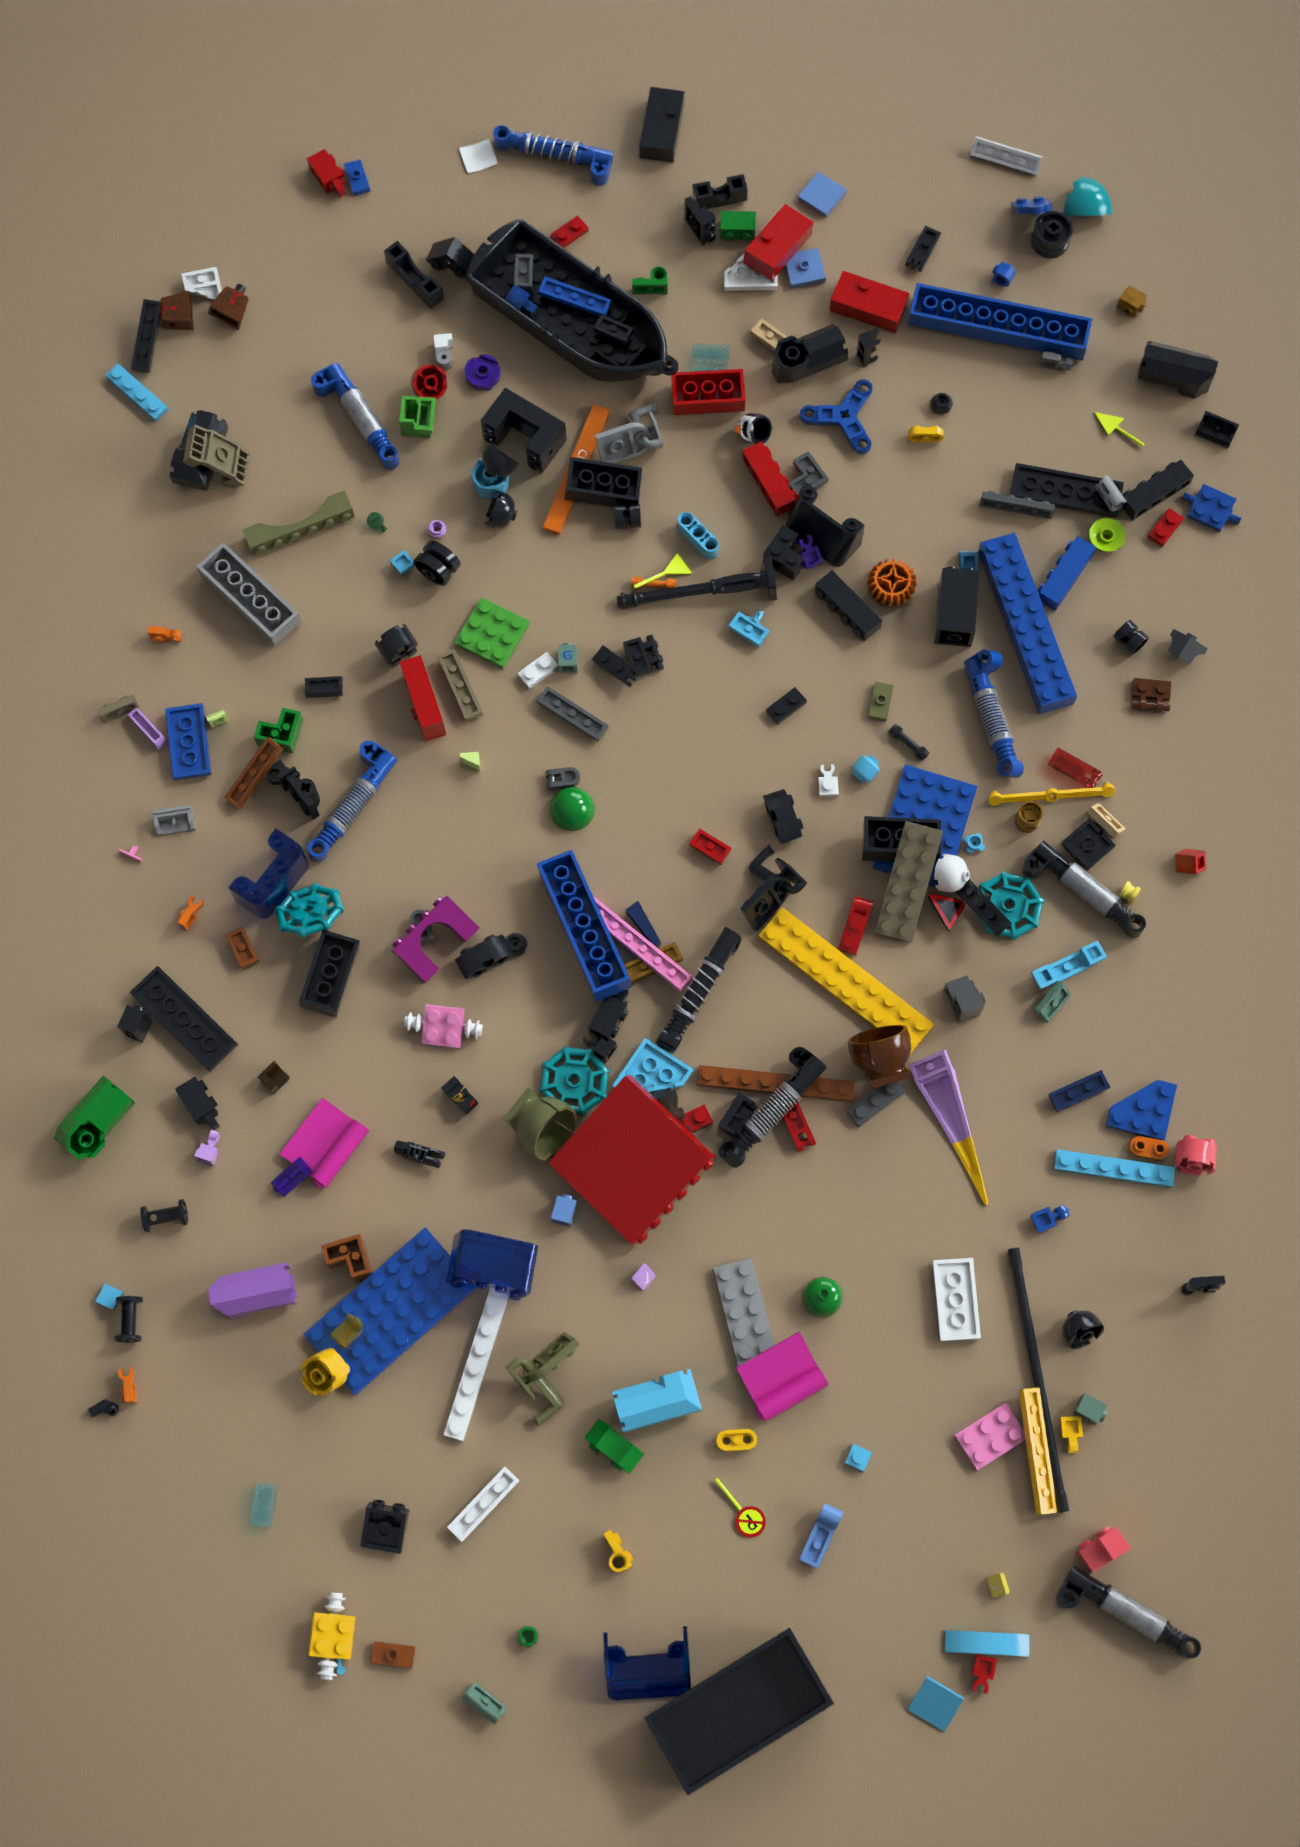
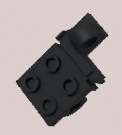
(300, 789)

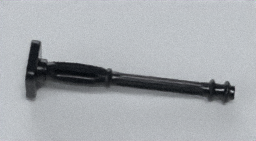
(723, 585)

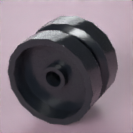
(1051, 234)
(437, 562)

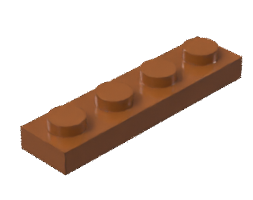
(254, 773)

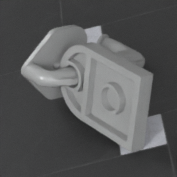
(631, 438)

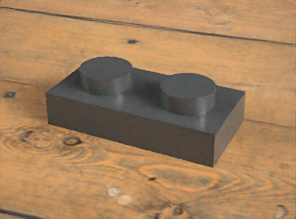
(524, 271)

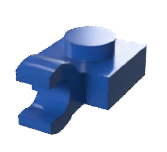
(519, 298)

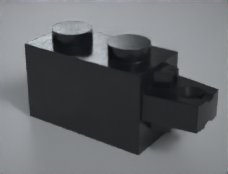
(609, 1015)
(198, 1103)

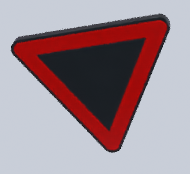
(947, 909)

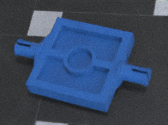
(1211, 507)

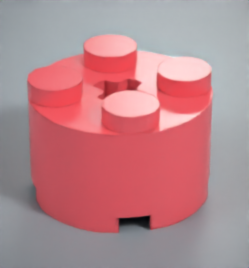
(1195, 1155)

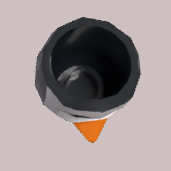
(754, 428)

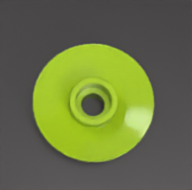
(1109, 528)

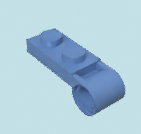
(821, 1535)

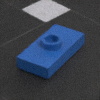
(357, 177)

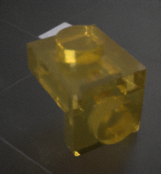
(347, 1331)

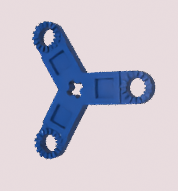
(833, 416)

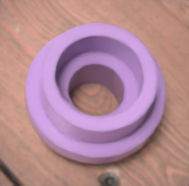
(437, 524)

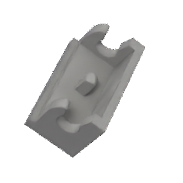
(174, 820)

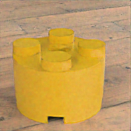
(324, 1372)

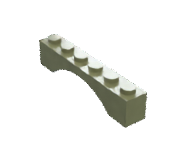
(265, 537)

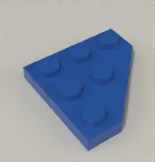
(1145, 1111)

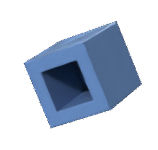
(564, 1210)

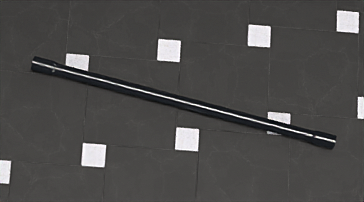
(1016, 1265)

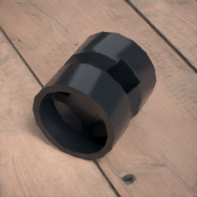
(634, 519)
(1131, 637)

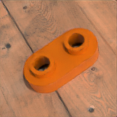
(1149, 1148)

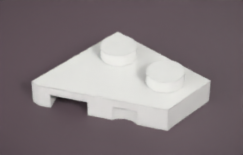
(203, 283)

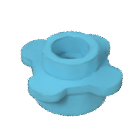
(974, 838)

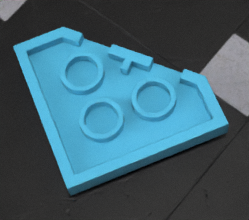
(655, 1068)

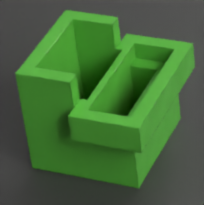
(417, 416)

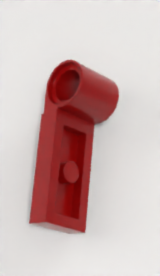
(855, 925)

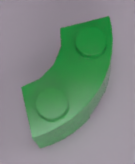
(613, 1446)

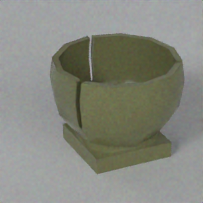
(536, 1123)

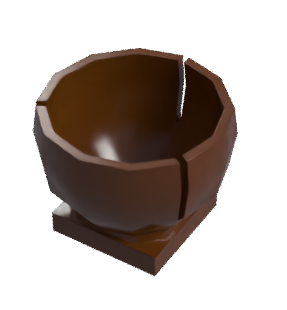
(882, 1054)

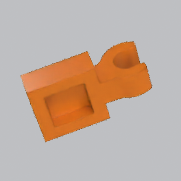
(188, 915)
(128, 1391)

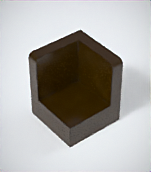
(273, 1077)

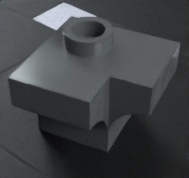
(1185, 646)

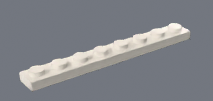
(476, 1365)

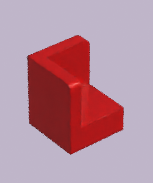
(1190, 861)

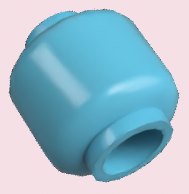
(865, 768)

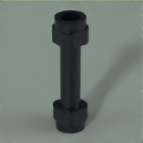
(920, 752)

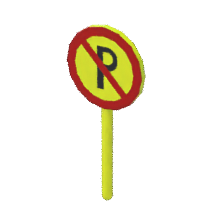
(749, 1520)

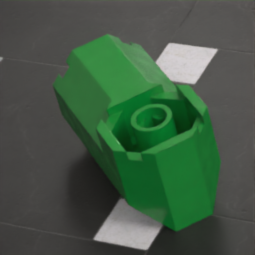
(92, 1119)

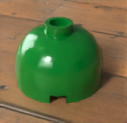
(822, 1297)

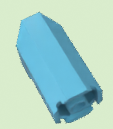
(656, 1402)

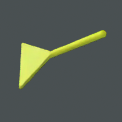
(676, 566)

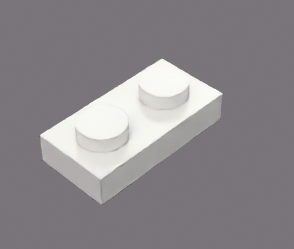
(538, 670)

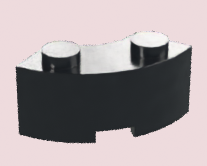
(783, 816)
(483, 956)

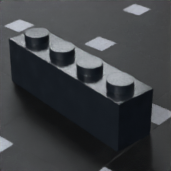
(1157, 489)
(848, 605)

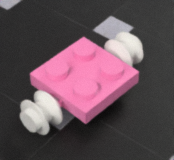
(443, 1026)

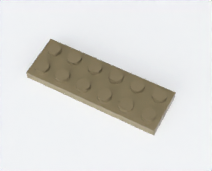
(908, 881)

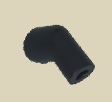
(104, 1406)

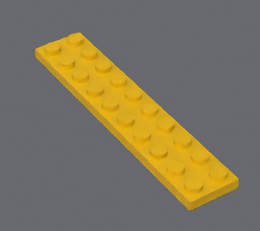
(842, 976)

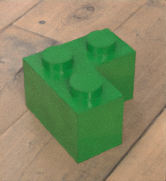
(284, 732)

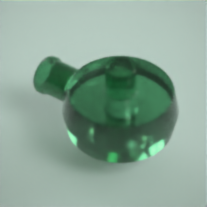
(375, 521)

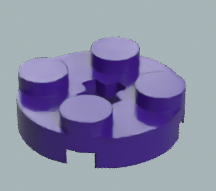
(477, 364)

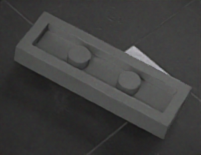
(875, 1102)

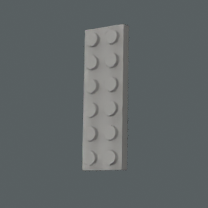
(743, 1309)

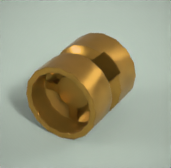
(1029, 816)

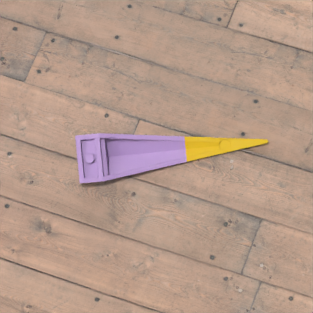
(941, 1090)

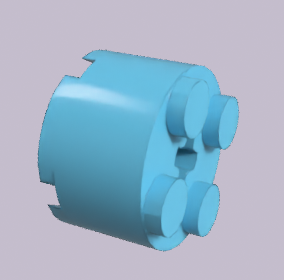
(486, 484)

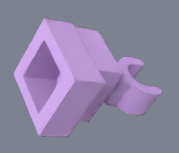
(208, 1153)

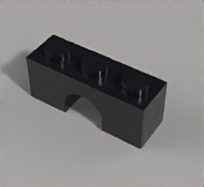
(732, 192)

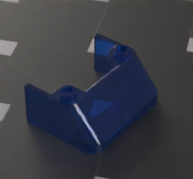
(647, 1674)

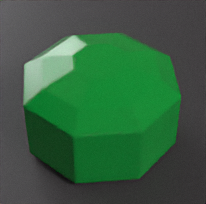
(528, 1636)

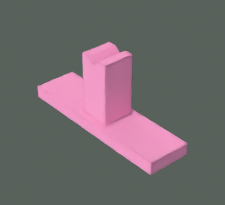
(131, 854)

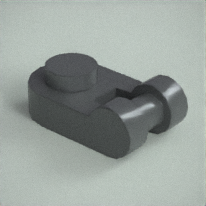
(569, 778)
(414, 918)

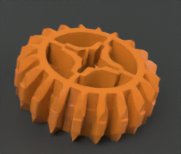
(907, 582)

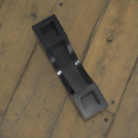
(425, 287)

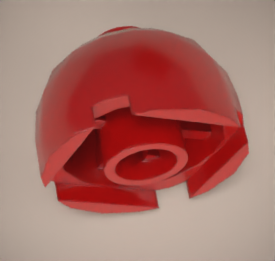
(429, 381)

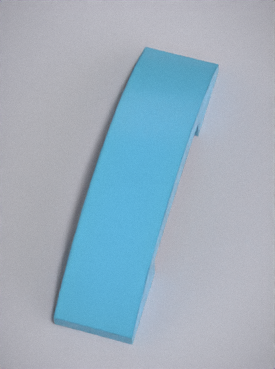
(1069, 966)
(986, 1643)

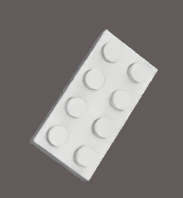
(956, 1299)

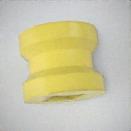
(1129, 892)

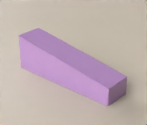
(148, 728)

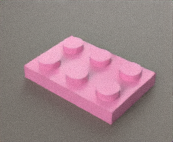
(991, 1436)

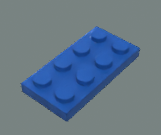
(188, 741)

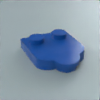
(1035, 206)

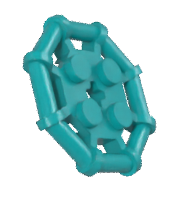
(1017, 898)
(312, 921)
(583, 1073)

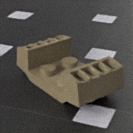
(216, 453)

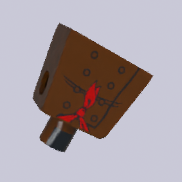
(230, 306)
(177, 311)

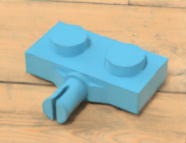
(749, 627)

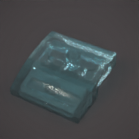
(710, 357)

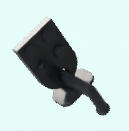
(773, 890)

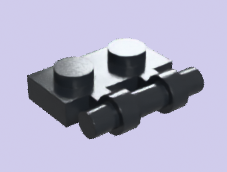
(637, 656)

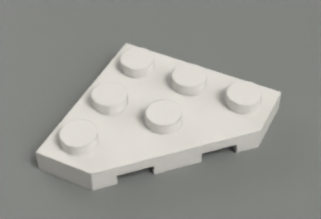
(744, 278)

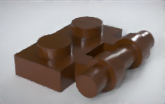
(1153, 690)

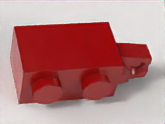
(326, 172)

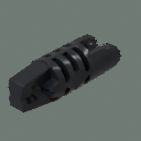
(419, 1153)

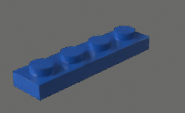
(574, 297)

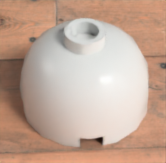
(951, 873)

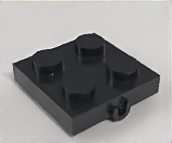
(1088, 844)

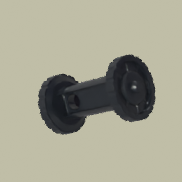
(164, 1215)
(128, 1319)

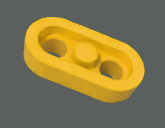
(925, 434)
(736, 1440)

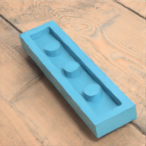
(136, 392)

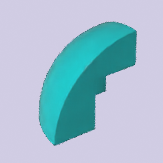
(1087, 199)

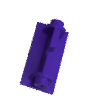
(291, 1177)

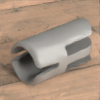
(1110, 493)

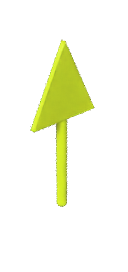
(1111, 422)

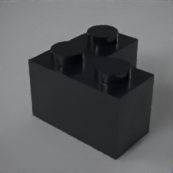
(450, 254)
(783, 557)

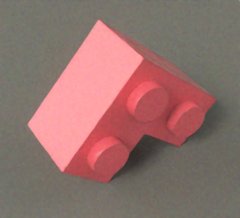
(1103, 1549)

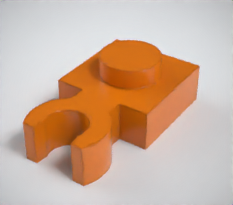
(161, 634)

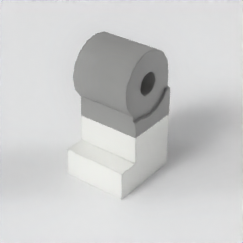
(442, 345)

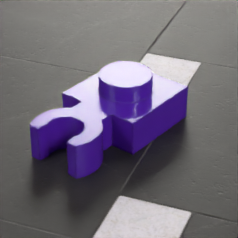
(810, 552)

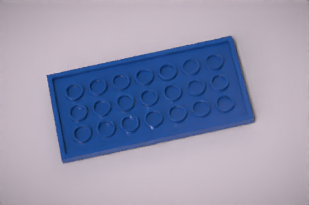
(395, 1307)

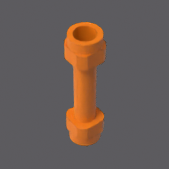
(670, 583)

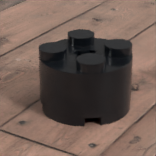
(396, 644)

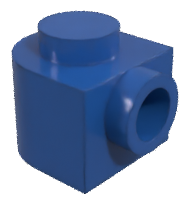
(1003, 274)

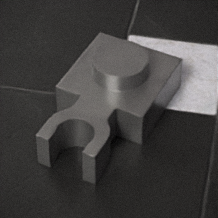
(1053, 361)

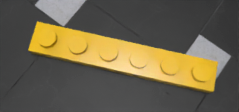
(1037, 1451)

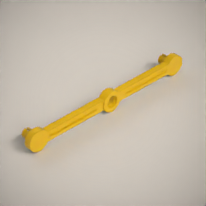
(1106, 790)

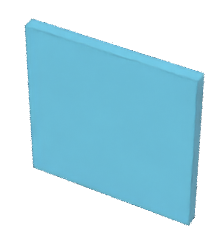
(935, 1703)

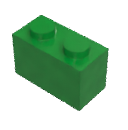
(738, 225)

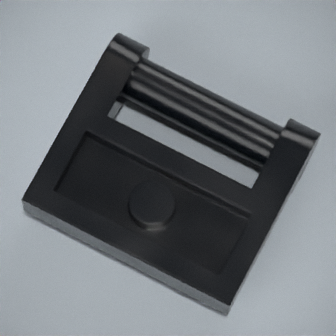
(1205, 1284)

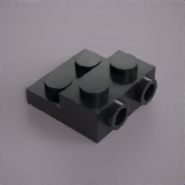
(700, 221)
(384, 1526)

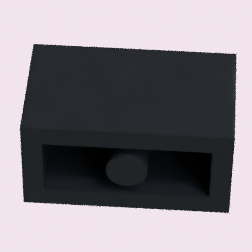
(135, 1023)

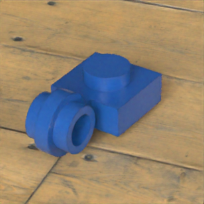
(1045, 1219)

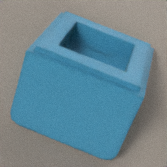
(968, 559)

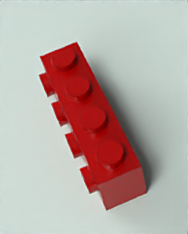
(768, 478)

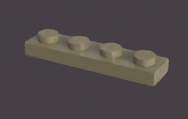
(460, 685)

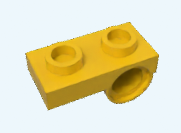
(615, 1541)

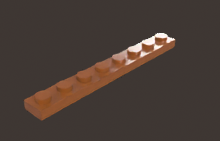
(768, 1083)

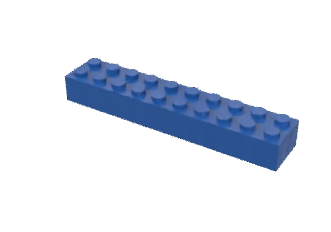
(999, 321)
(1027, 623)

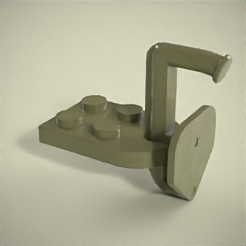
(535, 1370)

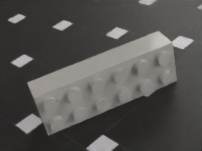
(249, 594)

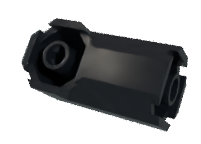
(808, 354)
(1177, 368)
(198, 476)

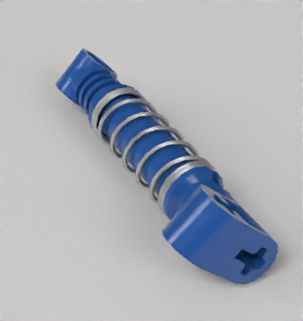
(575, 152)

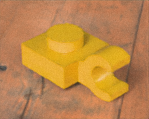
(1071, 1429)

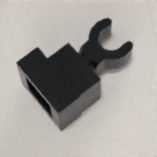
(602, 1048)

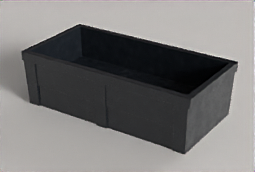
(738, 1711)

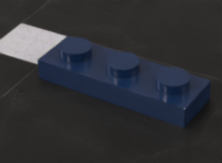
(1079, 1091)

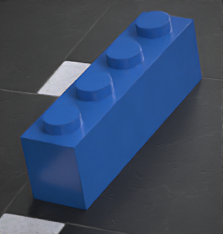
(1066, 573)

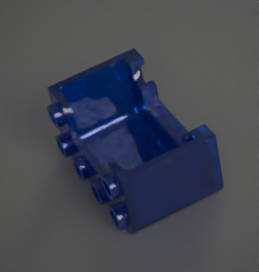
(276, 881)
(492, 1263)

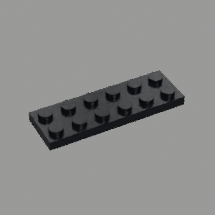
(1061, 488)
(183, 1018)

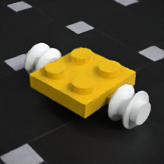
(331, 1636)

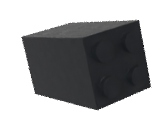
(957, 606)

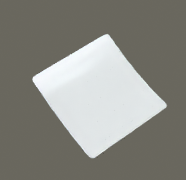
(478, 156)

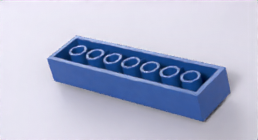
(584, 925)

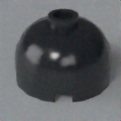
(498, 462)
(501, 510)
(1081, 1327)

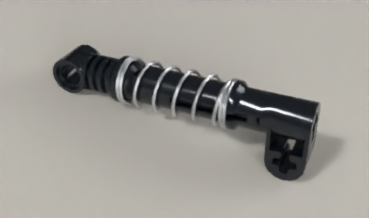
(712, 967)

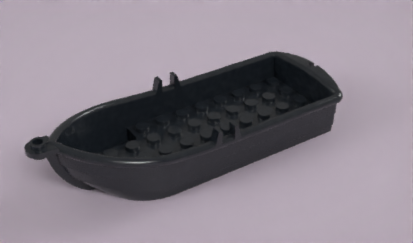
(561, 326)

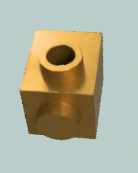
(1132, 301)

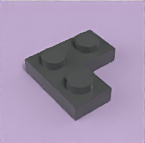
(810, 473)

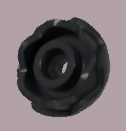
(941, 408)
(521, 941)

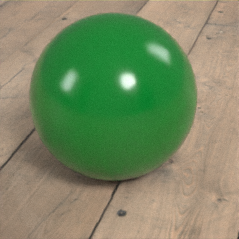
(572, 808)

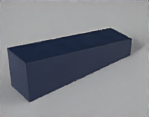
(640, 919)

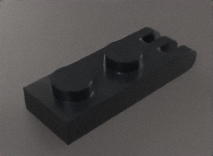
(923, 248)
(615, 665)

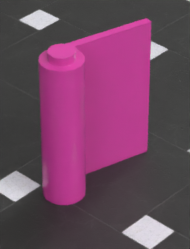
(325, 1142)
(781, 1377)

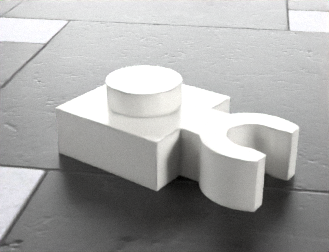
(827, 784)

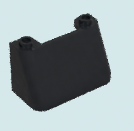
(834, 540)

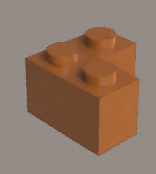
(349, 1251)

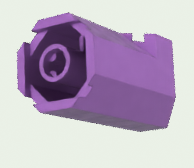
(253, 1291)

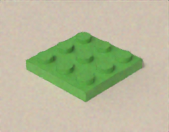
(492, 633)

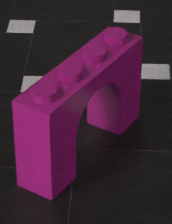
(409, 949)

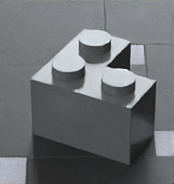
(964, 998)

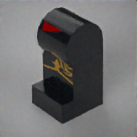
(459, 1095)

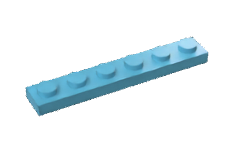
(1114, 1168)

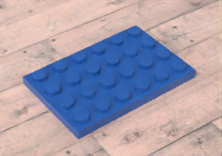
(933, 796)

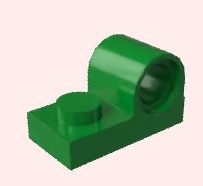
(651, 285)

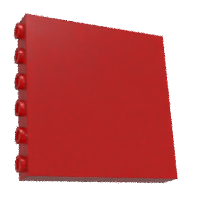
(632, 1160)

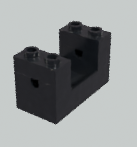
(544, 429)

